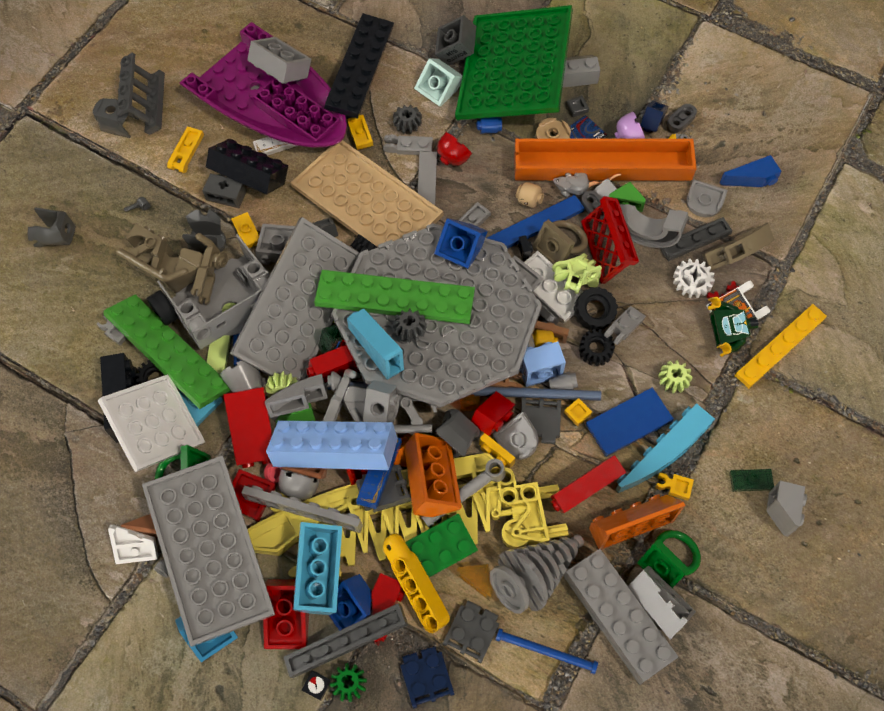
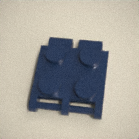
(426, 676)

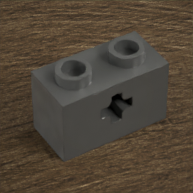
(224, 190)

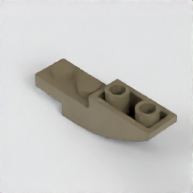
(739, 247)

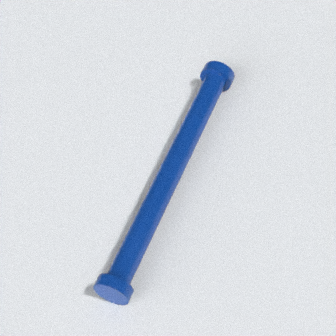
(592, 666)

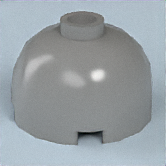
(297, 485)

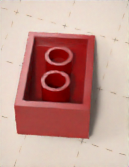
(287, 627)

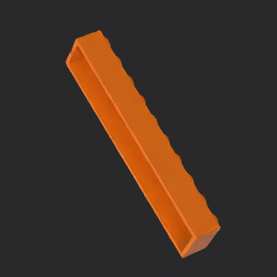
(604, 158)

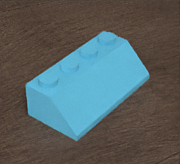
(317, 568)

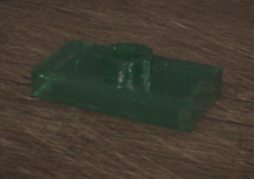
(751, 480)

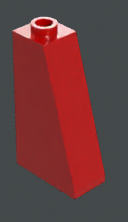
(334, 360)
(587, 484)

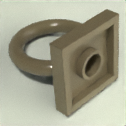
(557, 245)

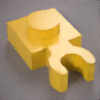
(678, 485)

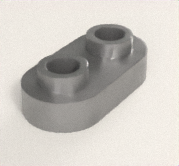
(679, 120)
(595, 198)
(548, 315)

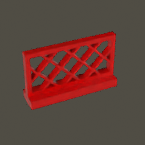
(618, 234)

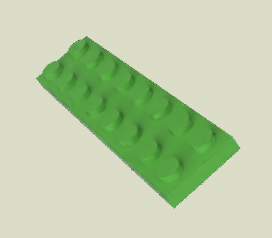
(393, 295)
(167, 351)

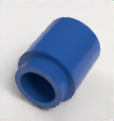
(489, 125)

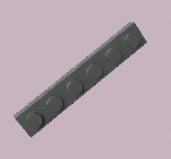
(345, 640)

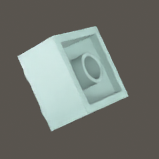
(438, 81)

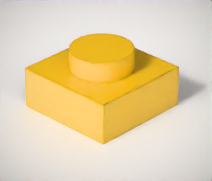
(578, 412)

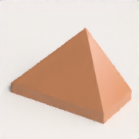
(142, 525)

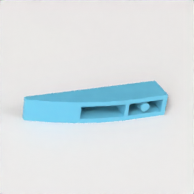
(669, 447)

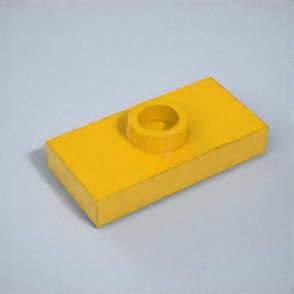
(246, 229)

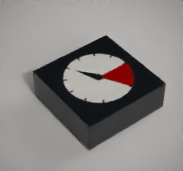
(316, 685)

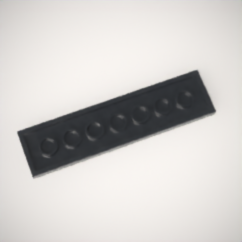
(359, 66)

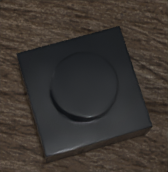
(525, 247)

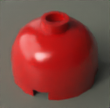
(452, 151)

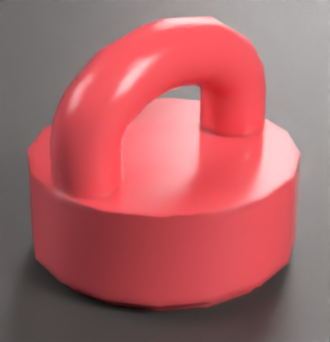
(272, 473)

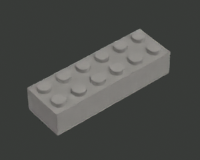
(620, 616)

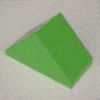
(629, 195)

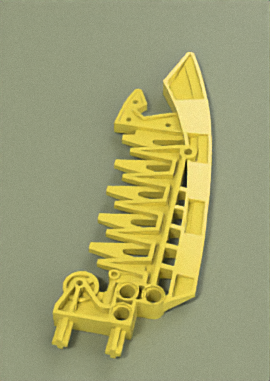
(528, 524)

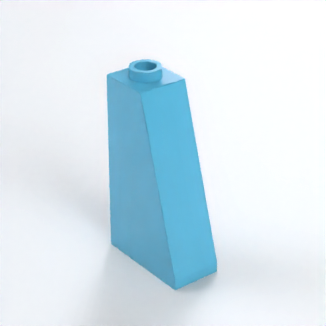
(377, 343)

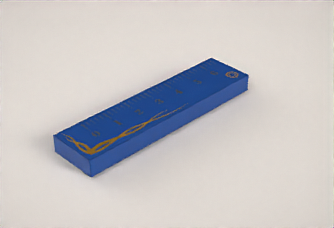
(375, 483)

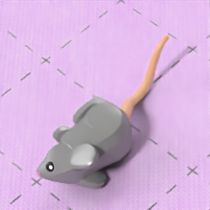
(575, 184)

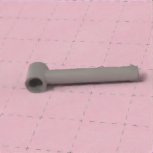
(475, 485)

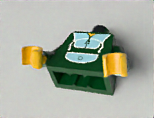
(730, 325)

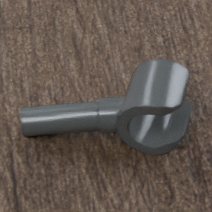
(141, 202)

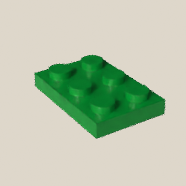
(442, 545)

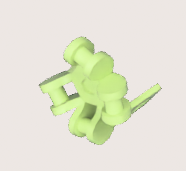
(578, 267)

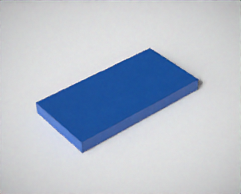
(629, 422)

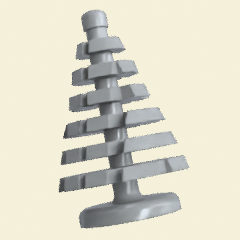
(532, 573)

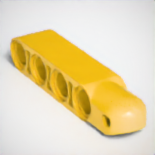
(416, 584)

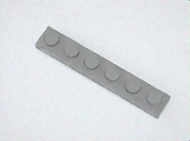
(295, 506)

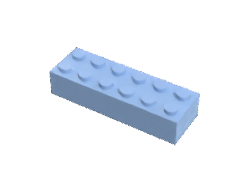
(332, 445)

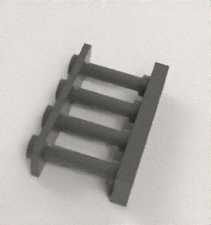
(154, 94)

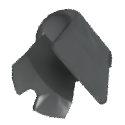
(110, 122)
(209, 226)
(56, 233)
(457, 432)

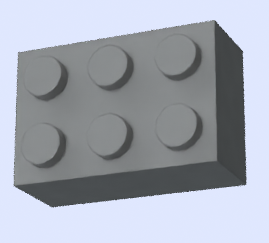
(279, 59)

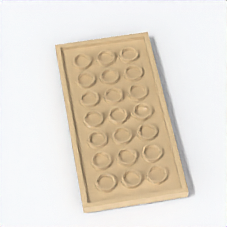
(364, 195)

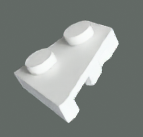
(131, 545)

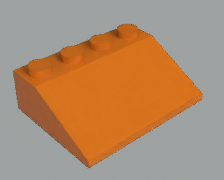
(635, 521)

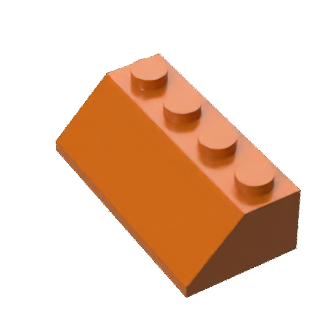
(431, 476)

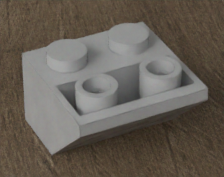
(786, 506)

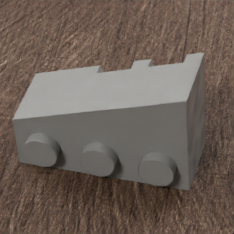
(661, 601)

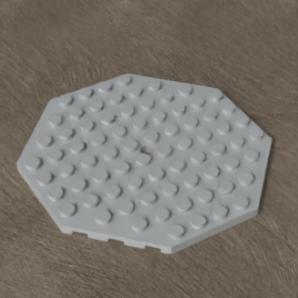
(451, 356)

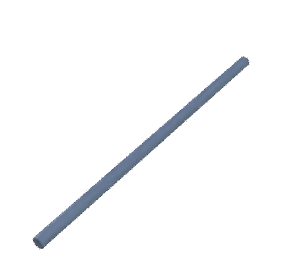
(525, 392)

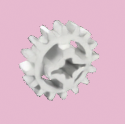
(702, 277)

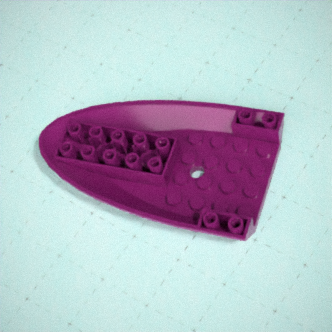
(277, 110)

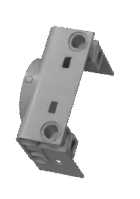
(238, 283)

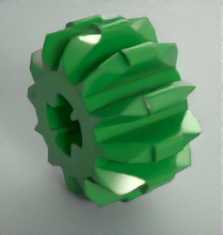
(355, 677)

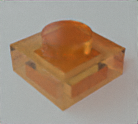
(469, 403)

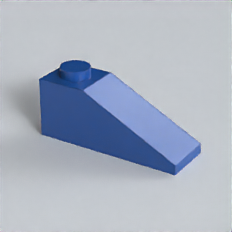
(754, 174)

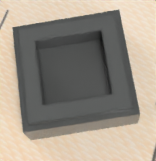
(577, 106)

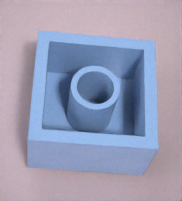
(542, 363)

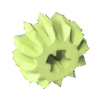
(278, 382)
(680, 382)

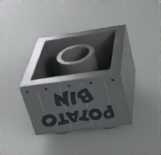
(455, 40)

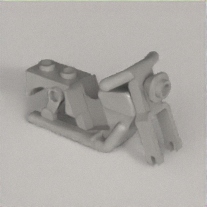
(355, 401)

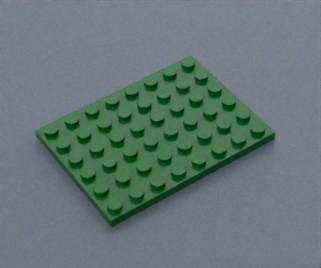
(516, 64)

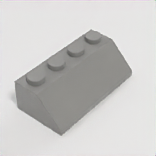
(581, 71)

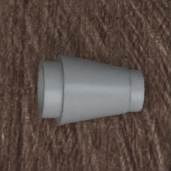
(564, 381)

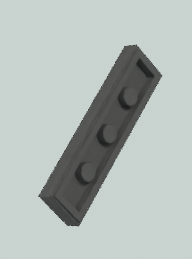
(698, 238)

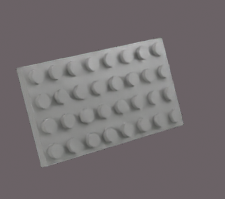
(284, 321)
(207, 551)

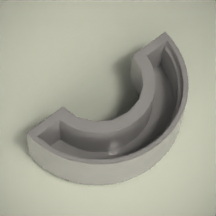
(654, 232)

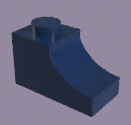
(653, 116)

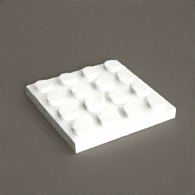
(151, 422)

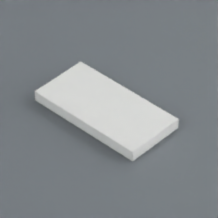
(551, 291)

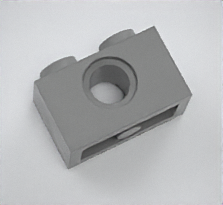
(377, 394)

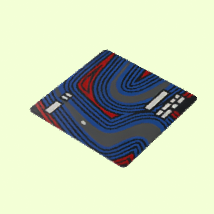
(586, 129)

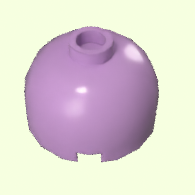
(628, 128)

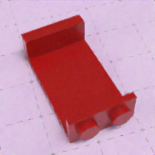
(249, 426)

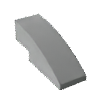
(297, 396)

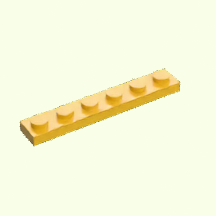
(780, 346)

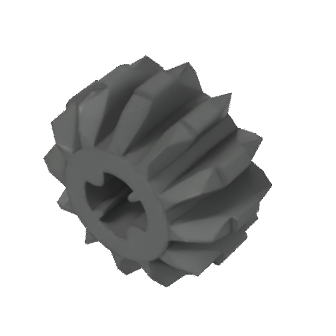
(407, 119)
(409, 325)

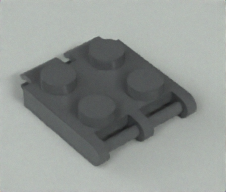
(544, 419)
(392, 493)
(472, 630)

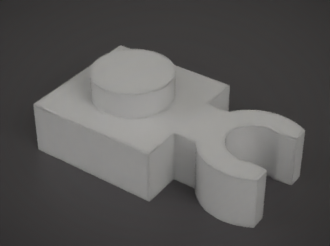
(112, 332)

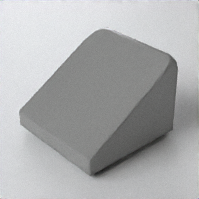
(605, 188)

